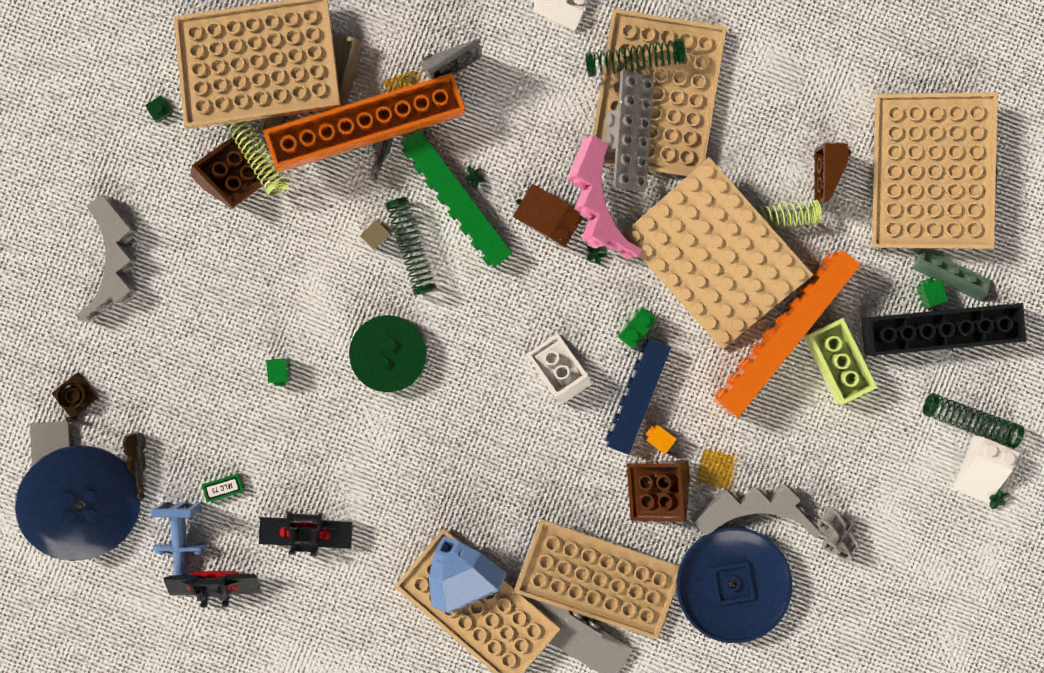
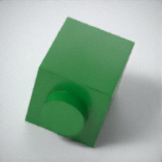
(931, 292)
(278, 371)

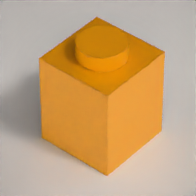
(659, 438)

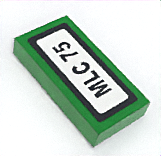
(223, 487)

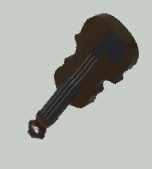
(133, 447)

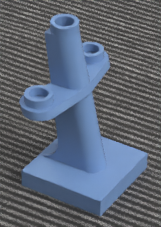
(178, 515)

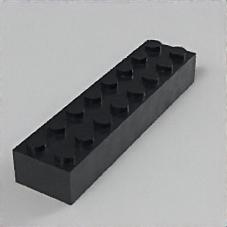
(943, 329)

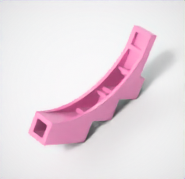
(587, 174)

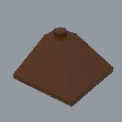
(227, 173)
(658, 490)

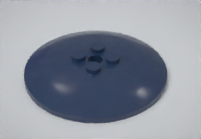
(69, 475)
(750, 606)

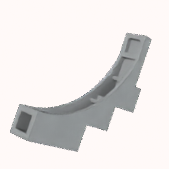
(118, 260)
(726, 507)

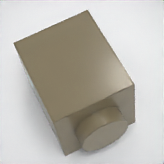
(376, 234)

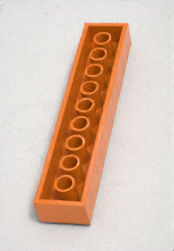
(364, 122)
(786, 332)

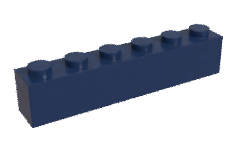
(638, 396)

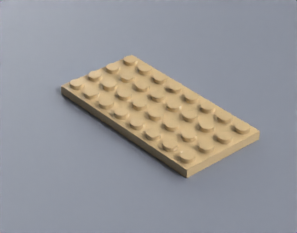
(597, 579)
(499, 630)

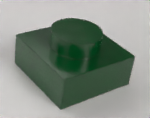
(159, 109)

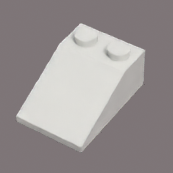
(559, 369)
(985, 468)

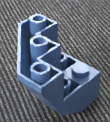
(461, 576)

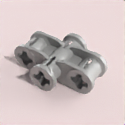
(839, 537)

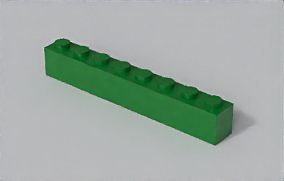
(456, 198)

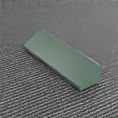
(952, 274)

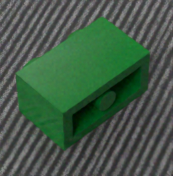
(636, 327)

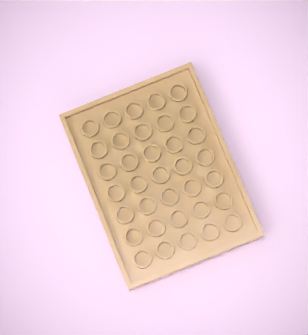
(256, 62)
(681, 92)
(934, 170)
(717, 253)

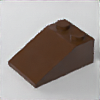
(829, 165)
(548, 215)

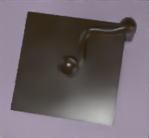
(74, 396)

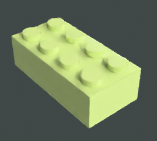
(839, 361)

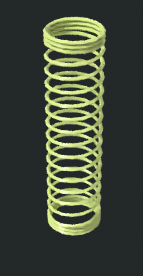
(280, 184)
(816, 215)

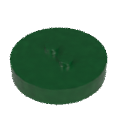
(388, 353)

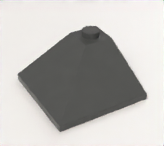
(452, 59)

